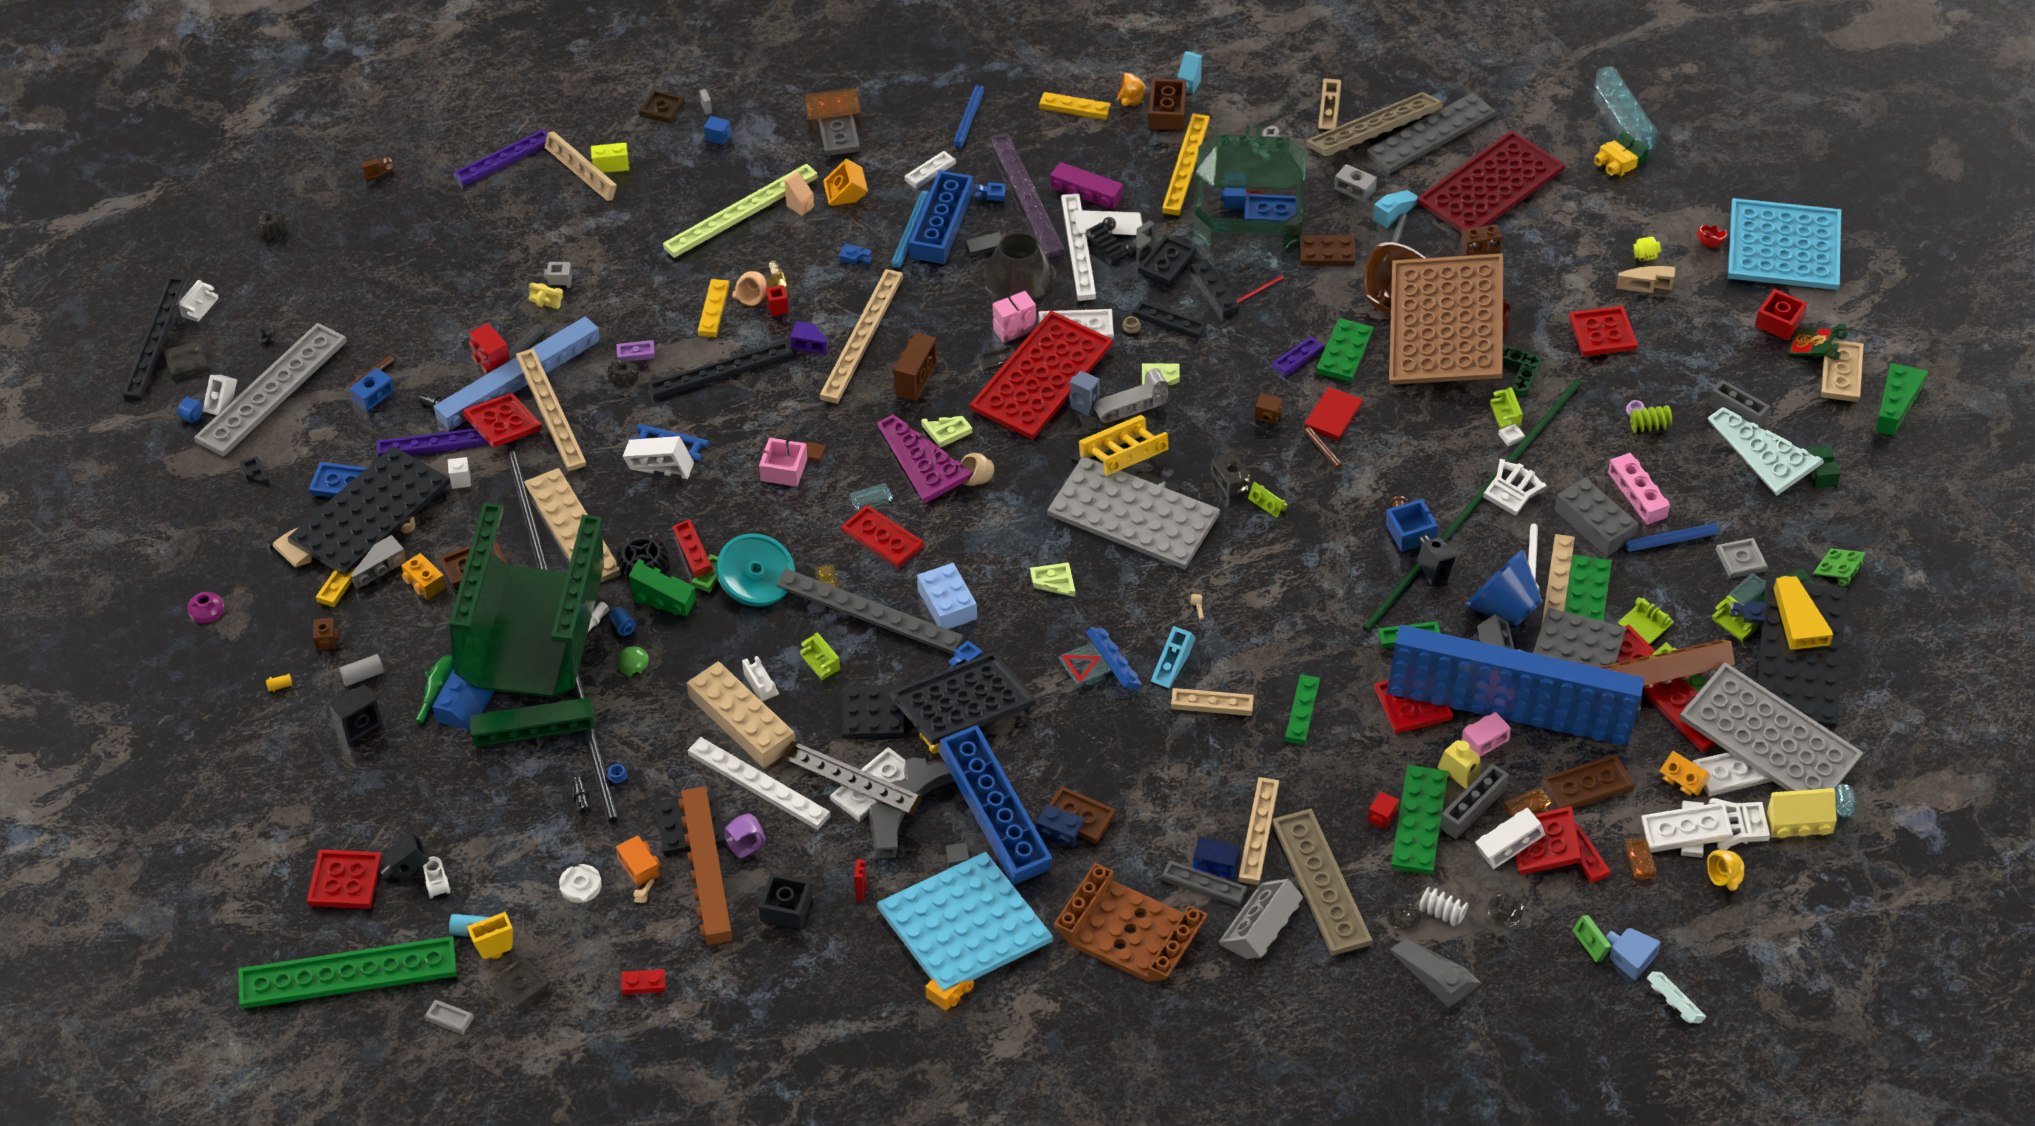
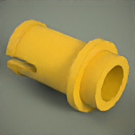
(278, 682)

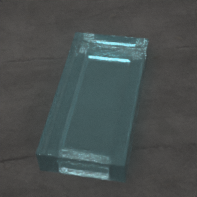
(870, 496)
(1748, 589)

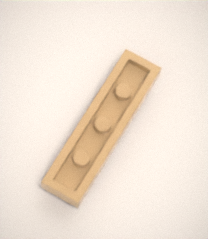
(1212, 702)

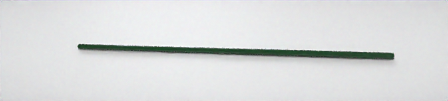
(1473, 503)

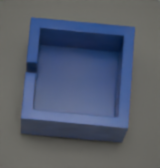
(1410, 523)

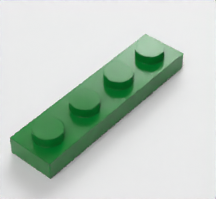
(1302, 709)

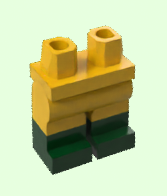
(1621, 154)

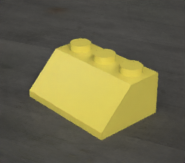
(1801, 813)

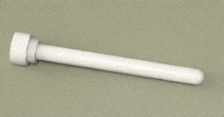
(1533, 549)

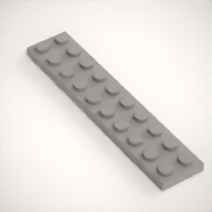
(270, 389)

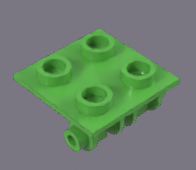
(1840, 564)

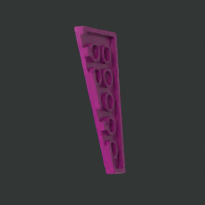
(924, 462)

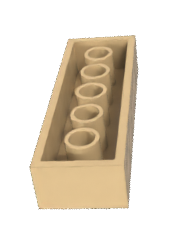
(740, 714)

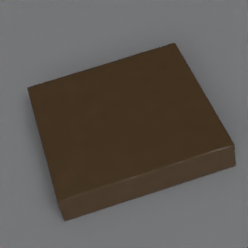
(662, 106)

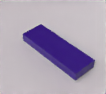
(1297, 356)

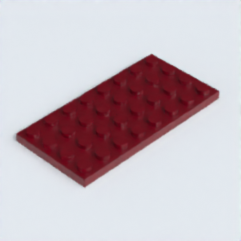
(1491, 183)

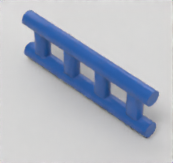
(697, 442)

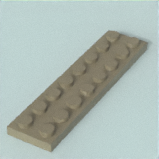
(1374, 124)
(1321, 882)

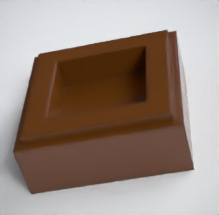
(815, 452)

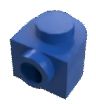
(189, 409)

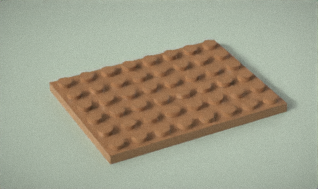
(1446, 319)

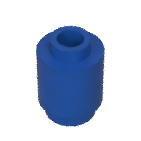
(622, 621)

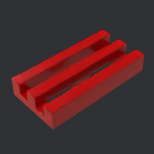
(860, 880)

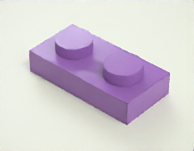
(636, 350)

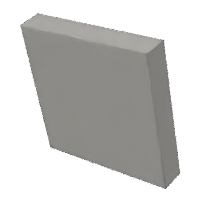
(1741, 558)

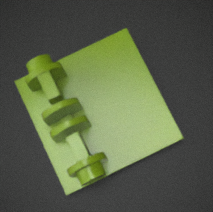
(1647, 620)

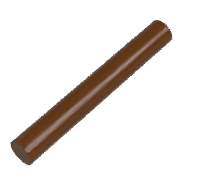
(384, 363)
(1323, 448)

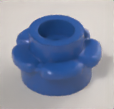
(617, 773)

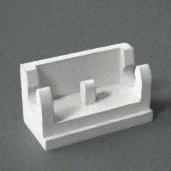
(197, 301)
(759, 679)

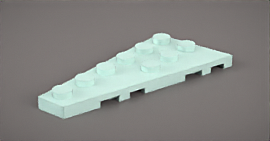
(1767, 454)

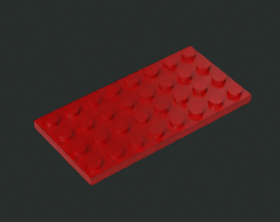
(1039, 374)

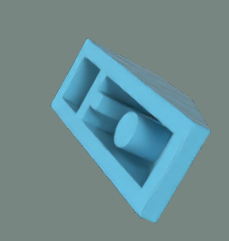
(1392, 206)
(1173, 657)

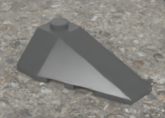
(1443, 977)

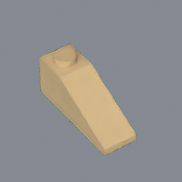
(1329, 104)

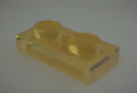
(827, 575)

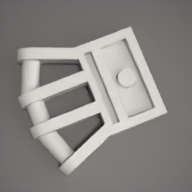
(1507, 495)
(1750, 823)

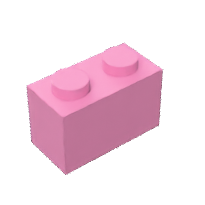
(1486, 734)

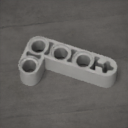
(1134, 400)

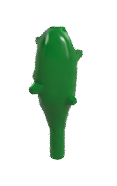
(436, 680)

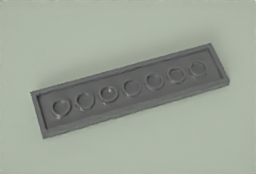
(1430, 133)

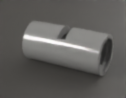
(361, 670)

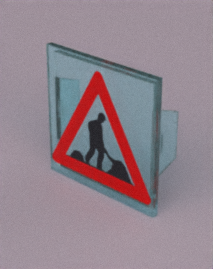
(1085, 664)

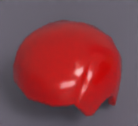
(1711, 236)

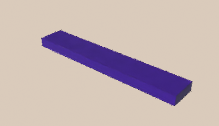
(501, 158)
(433, 442)

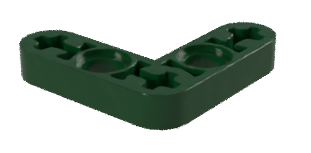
(1524, 368)

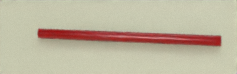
(1260, 289)

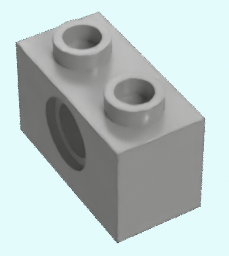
(1355, 183)

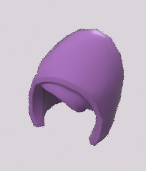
(744, 835)

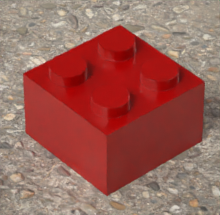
(1781, 314)
(488, 348)

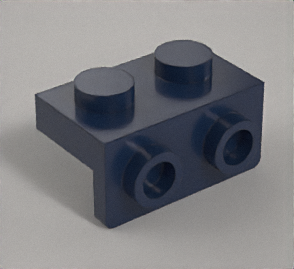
(1059, 825)

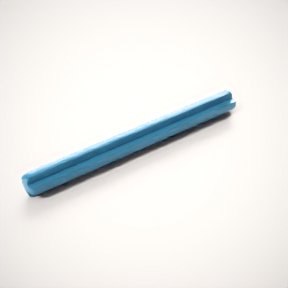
(904, 243)

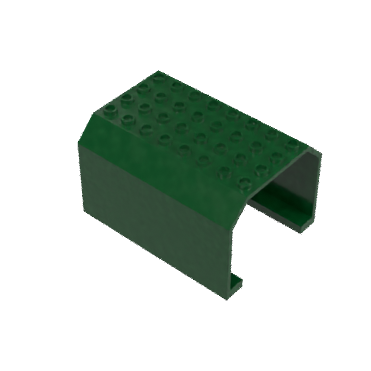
(524, 624)

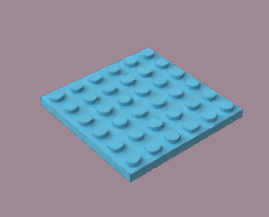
(1784, 244)
(964, 922)

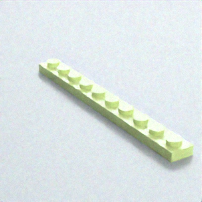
(733, 214)

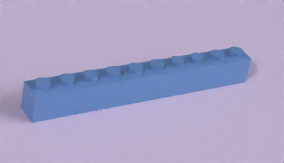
(510, 377)

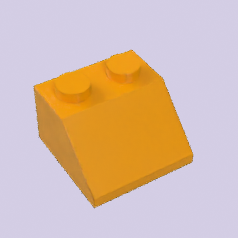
(845, 184)

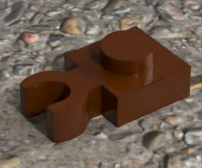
(374, 168)

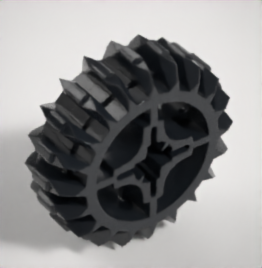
(643, 549)

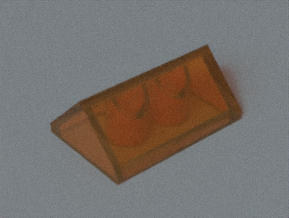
(832, 103)

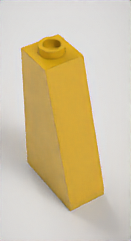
(1800, 616)

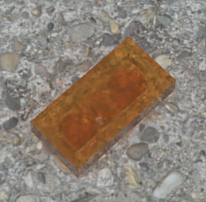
(1533, 800)
(1640, 858)

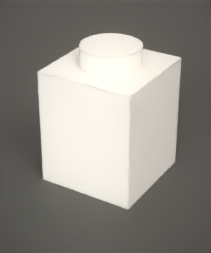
(459, 472)

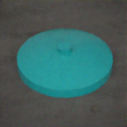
(751, 568)

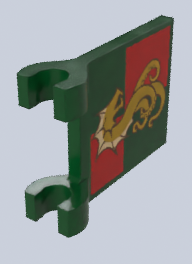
(1817, 341)

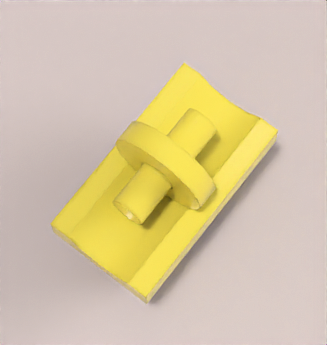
(545, 296)

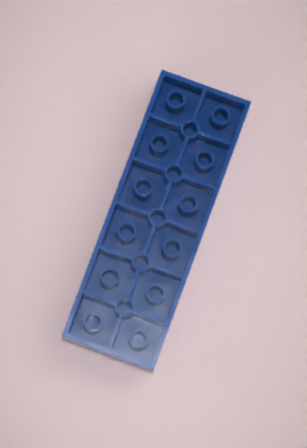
(1515, 685)

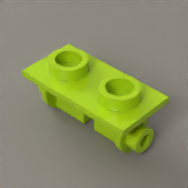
(1267, 500)

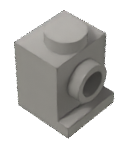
(558, 273)

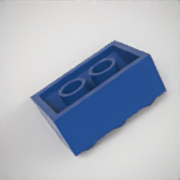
(459, 702)

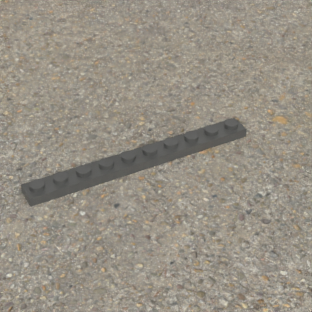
(869, 611)

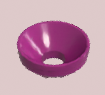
(205, 612)

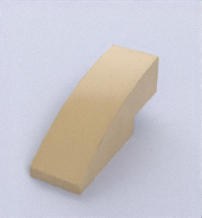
(1647, 278)

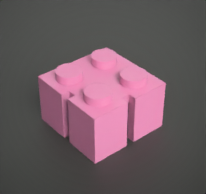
(1009, 322)
(779, 467)

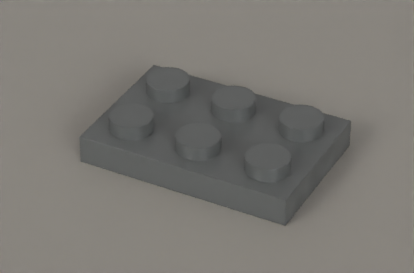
(839, 134)

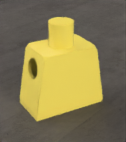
(1461, 763)

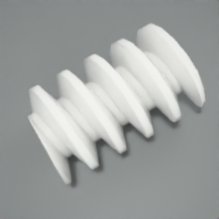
(1443, 907)

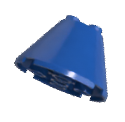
(1509, 592)

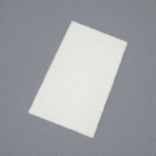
(1125, 221)

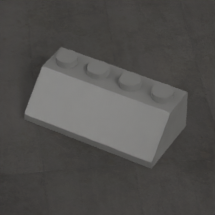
(1261, 918)

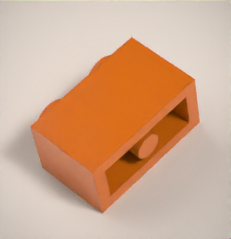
(638, 861)

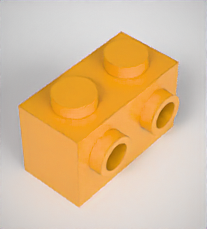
(423, 576)
(1684, 773)

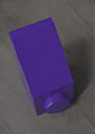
(808, 338)

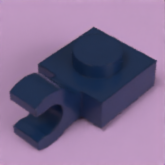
(1753, 611)

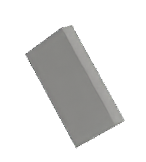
(449, 1017)

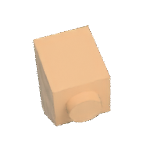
(798, 194)

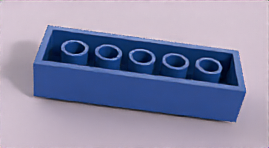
(941, 217)

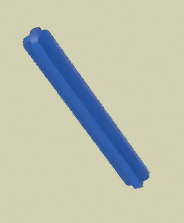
(968, 116)
(1671, 537)

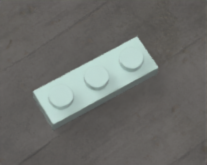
(1675, 997)

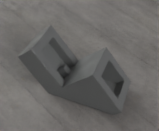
(1144, 240)

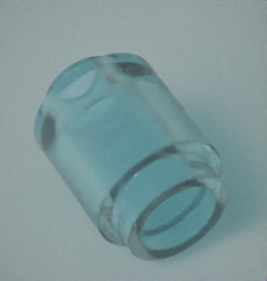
(1845, 800)

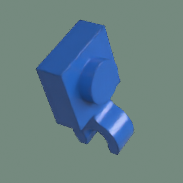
(993, 191)
(853, 254)
(964, 654)

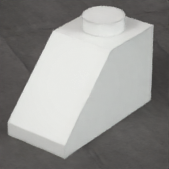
(219, 393)

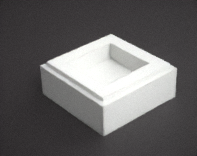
(1511, 435)

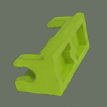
(1506, 408)
(1734, 625)
(820, 656)

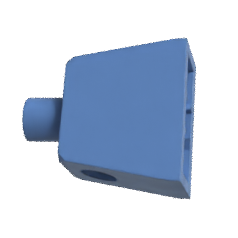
(1632, 951)

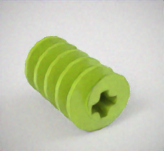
(1650, 417)

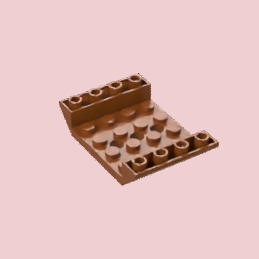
(1103, 911)

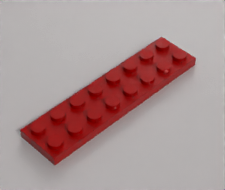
(1669, 697)

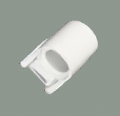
(435, 880)

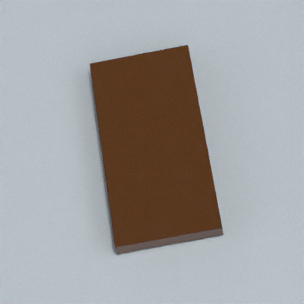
(1588, 783)

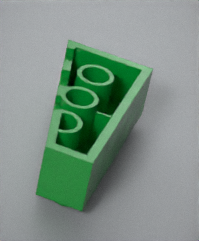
(1899, 394)

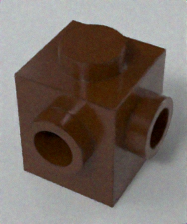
(1269, 408)
(325, 634)

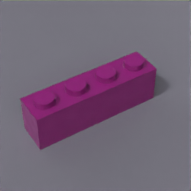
(1086, 184)

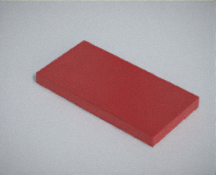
(882, 536)

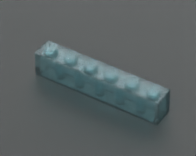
(1625, 106)

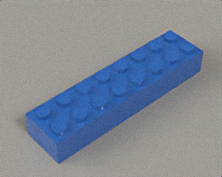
(995, 805)

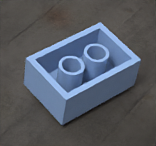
(947, 596)

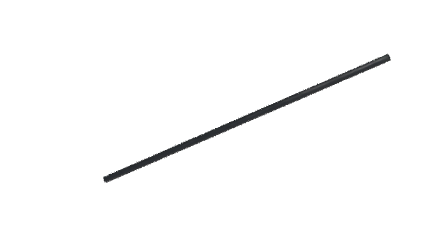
(577, 690)

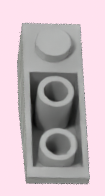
(379, 560)

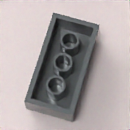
(1596, 516)

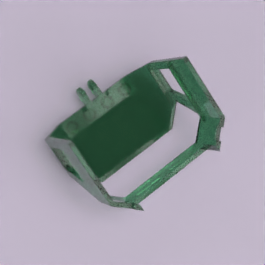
(1250, 164)

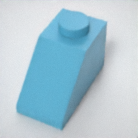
(1190, 71)

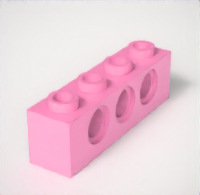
(1639, 488)

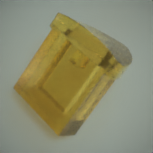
(777, 277)

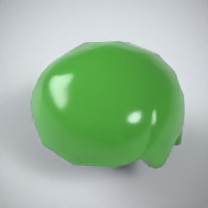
(632, 660)

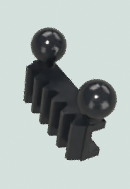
(1106, 244)

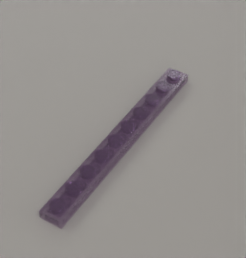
(1027, 195)

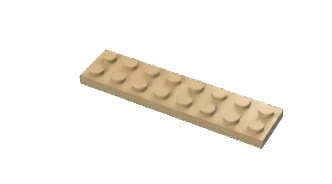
(563, 514)

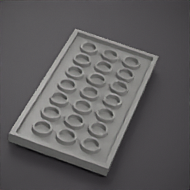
(1134, 512)
(1769, 733)

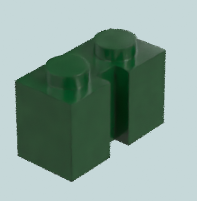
(1827, 473)

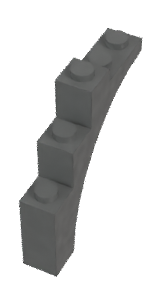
(886, 820)

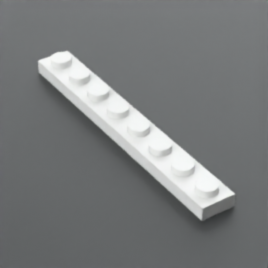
(1078, 250)
(759, 783)

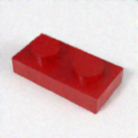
(643, 982)

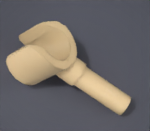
(1196, 600)
(641, 895)

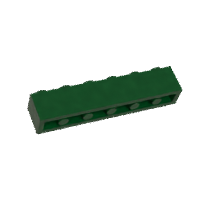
(533, 722)

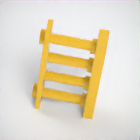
(1120, 434)

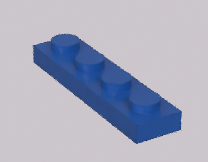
(1114, 659)

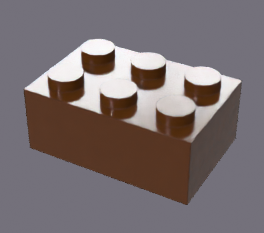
(1167, 104)
(915, 366)

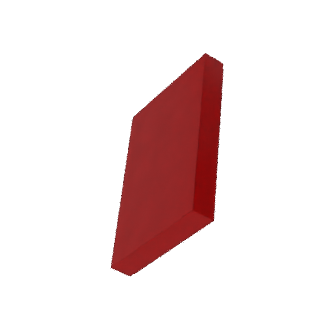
(1333, 413)

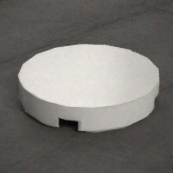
(580, 883)

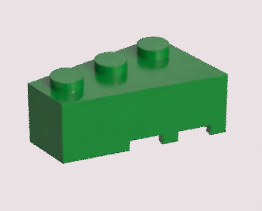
(660, 591)

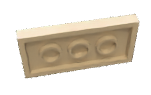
(1843, 376)

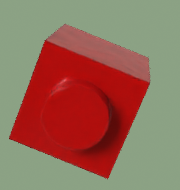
(777, 300)
(1383, 810)

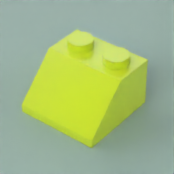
(610, 157)

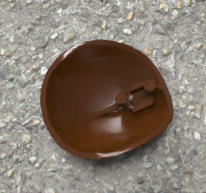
(1378, 273)

